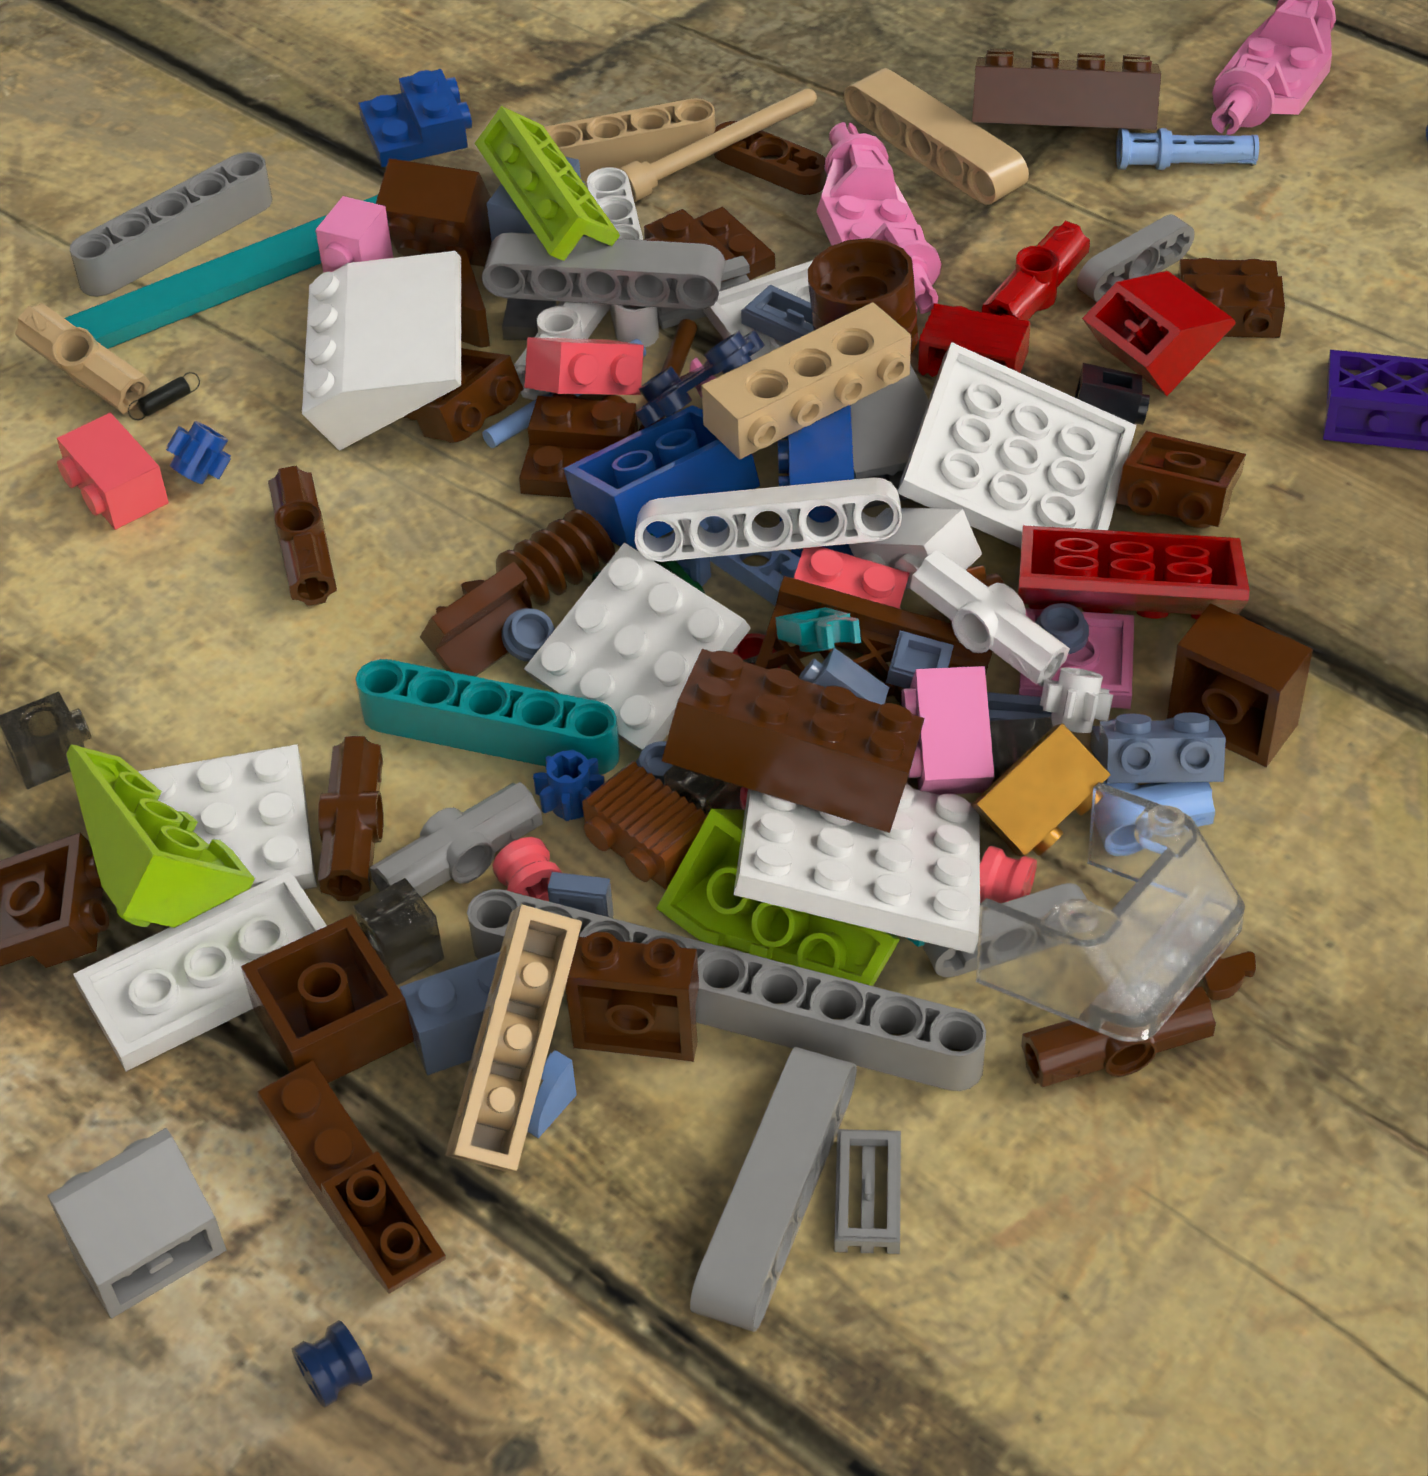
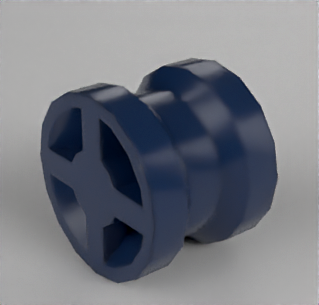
(332, 1363)

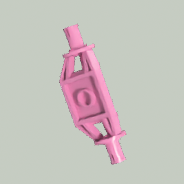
(1276, 66)
(866, 203)

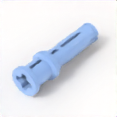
(1164, 148)

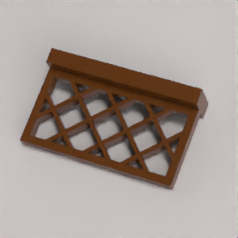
(878, 631)

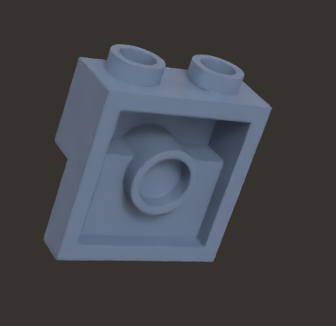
(1160, 751)

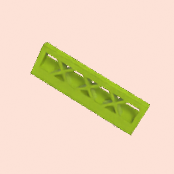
(543, 184)

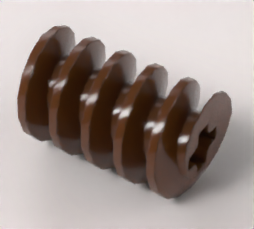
(558, 555)

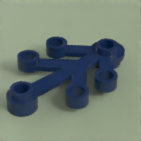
(668, 392)

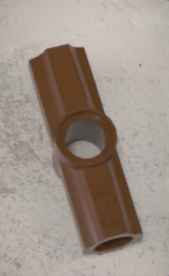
(302, 536)
(350, 819)
(1074, 1050)

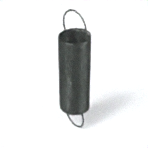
(163, 396)

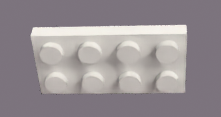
(192, 973)

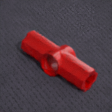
(1039, 273)

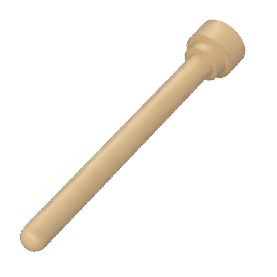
(645, 176)

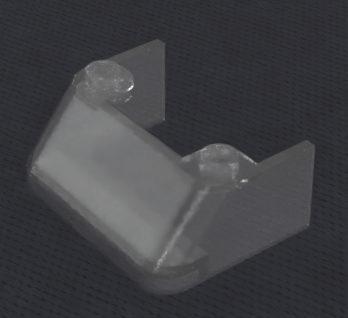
(1126, 964)

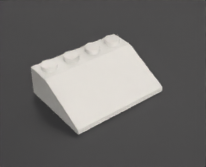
(381, 342)

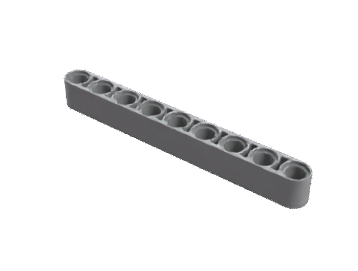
(809, 999)

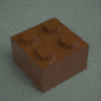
(436, 210)
(1242, 680)
(328, 1001)

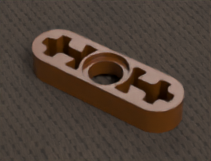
(794, 170)

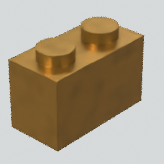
(1041, 792)

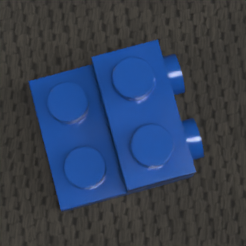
(419, 120)

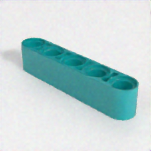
(484, 714)

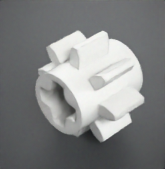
(1076, 699)

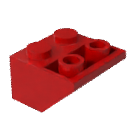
(1157, 327)

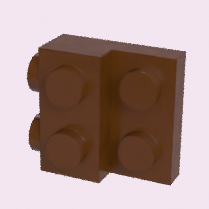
(718, 230)
(1242, 289)
(486, 389)
(568, 431)
(1180, 479)
(51, 903)
(633, 997)

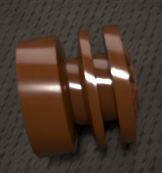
(859, 274)

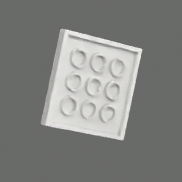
(1014, 451)
(902, 882)

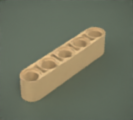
(634, 134)
(936, 136)

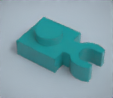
(818, 629)

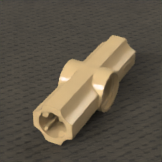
(66, 344)

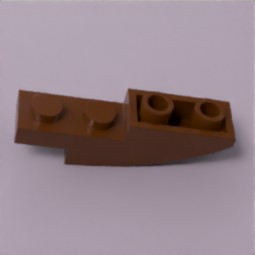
(350, 1178)

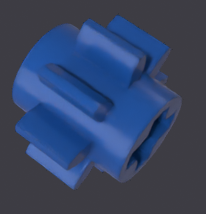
(198, 452)
(567, 783)

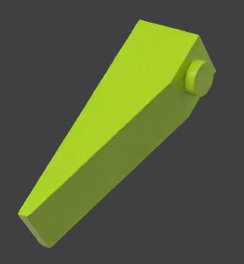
(147, 849)
(705, 906)

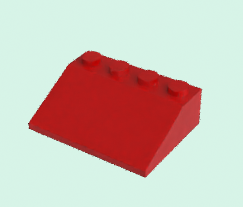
(1131, 571)

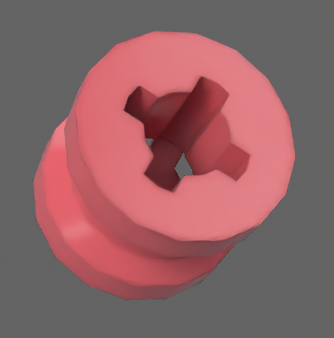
(525, 867)
(1005, 877)

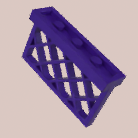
(1371, 416)

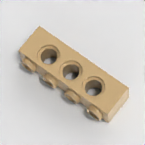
(806, 380)
(514, 1038)

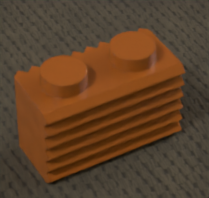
(642, 823)

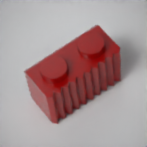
(987, 334)

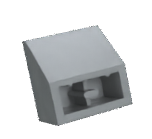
(137, 1222)

